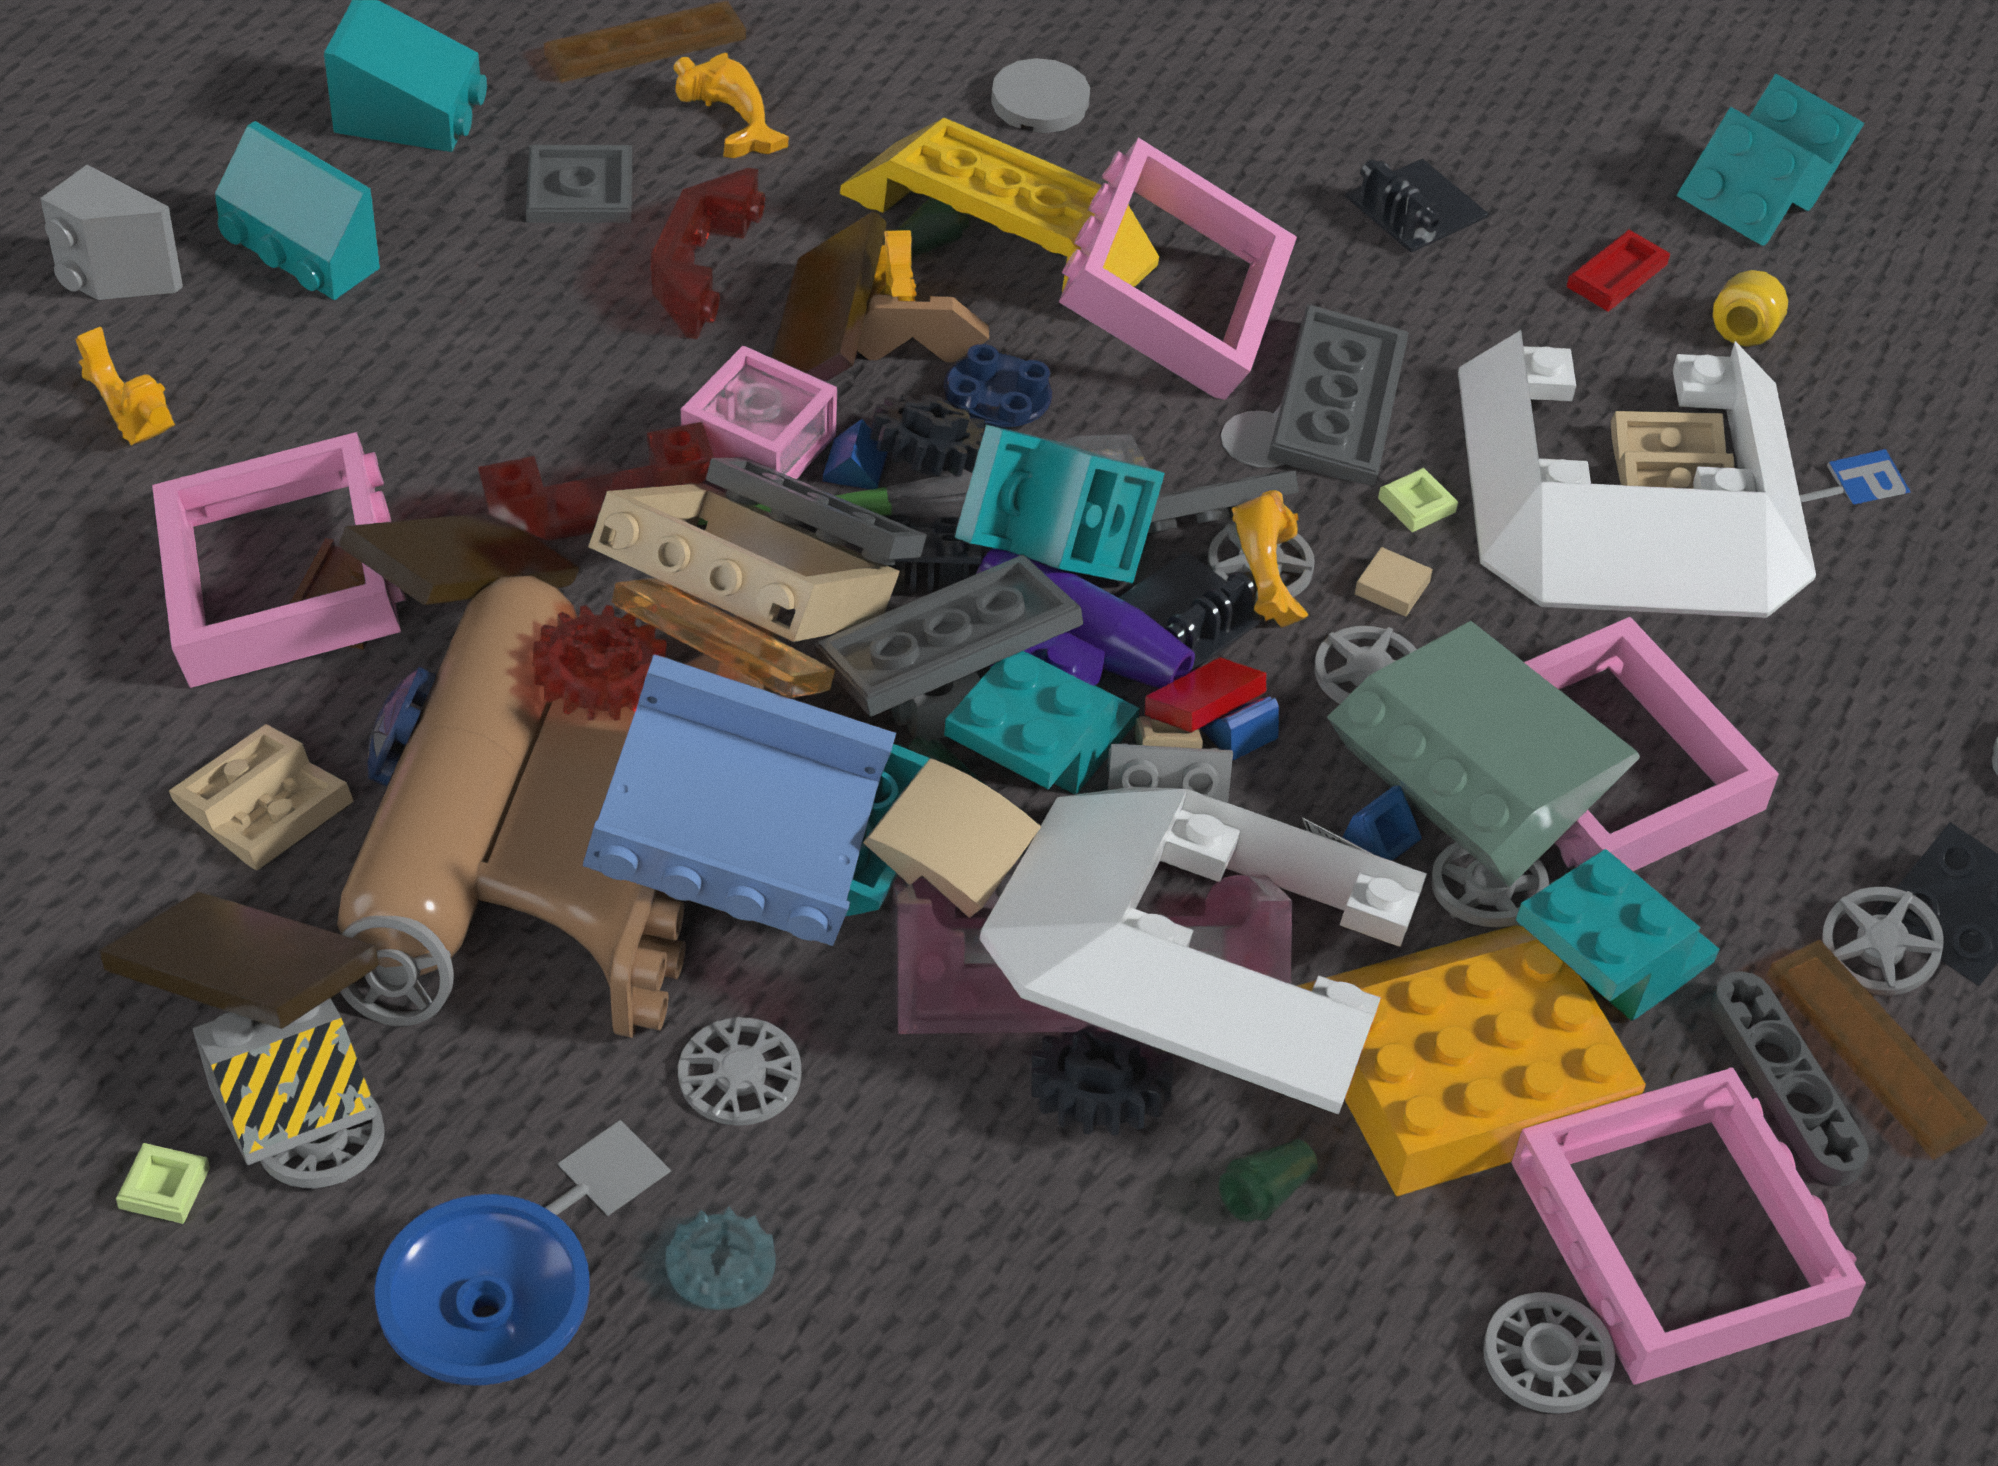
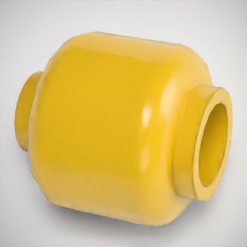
(1750, 308)

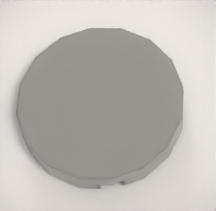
(1040, 95)

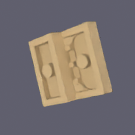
(1667, 447)
(261, 796)
(952, 835)

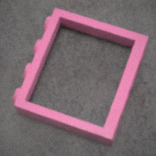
(1146, 323)
(288, 630)
(1738, 770)
(1612, 1292)

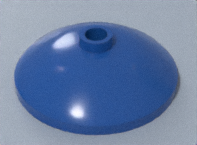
(477, 1256)

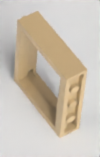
(742, 559)

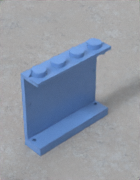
(740, 801)

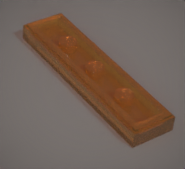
(644, 41)
(723, 637)
(1877, 1049)

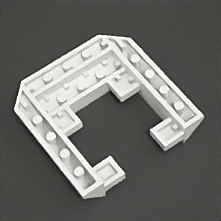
(1575, 544)
(1080, 947)

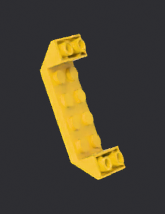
(999, 187)

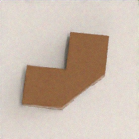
(939, 325)

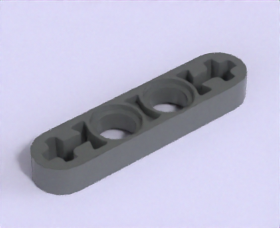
(1795, 1075)

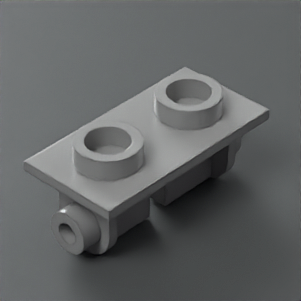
(1170, 767)

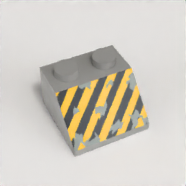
(284, 1082)

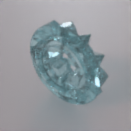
(744, 1273)

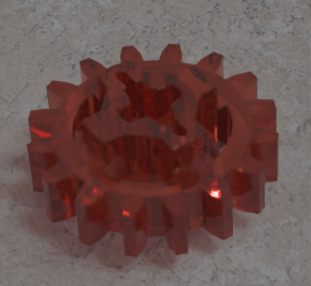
(595, 661)

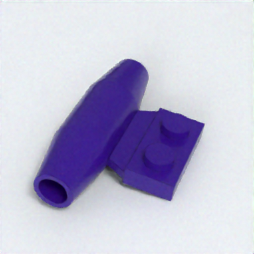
(1112, 635)

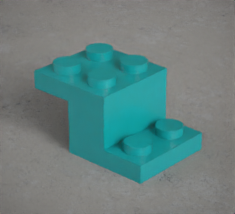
(1770, 159)
(1059, 504)
(1040, 722)
(1618, 934)

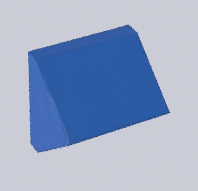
(855, 459)
(1245, 727)
(1384, 826)

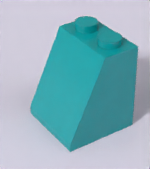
(400, 79)

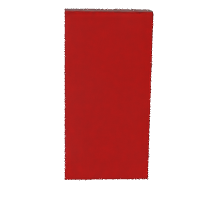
(1618, 270)
(1205, 694)

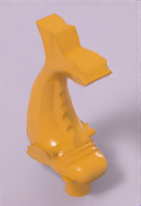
(731, 84)
(894, 267)
(135, 406)
(1260, 527)

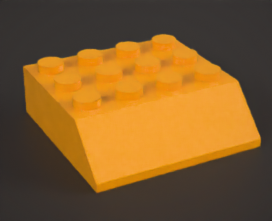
(1475, 1051)

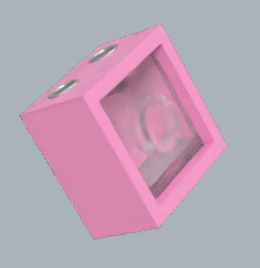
(765, 412)

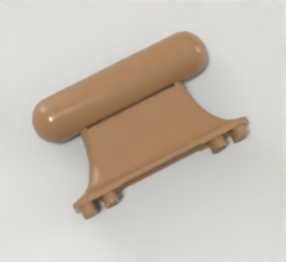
(503, 808)

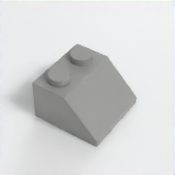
(110, 238)

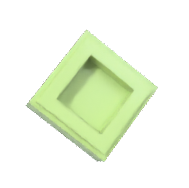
(1417, 500)
(163, 1183)

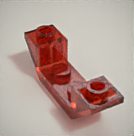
(715, 206)
(572, 508)

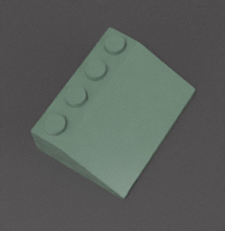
(1482, 747)

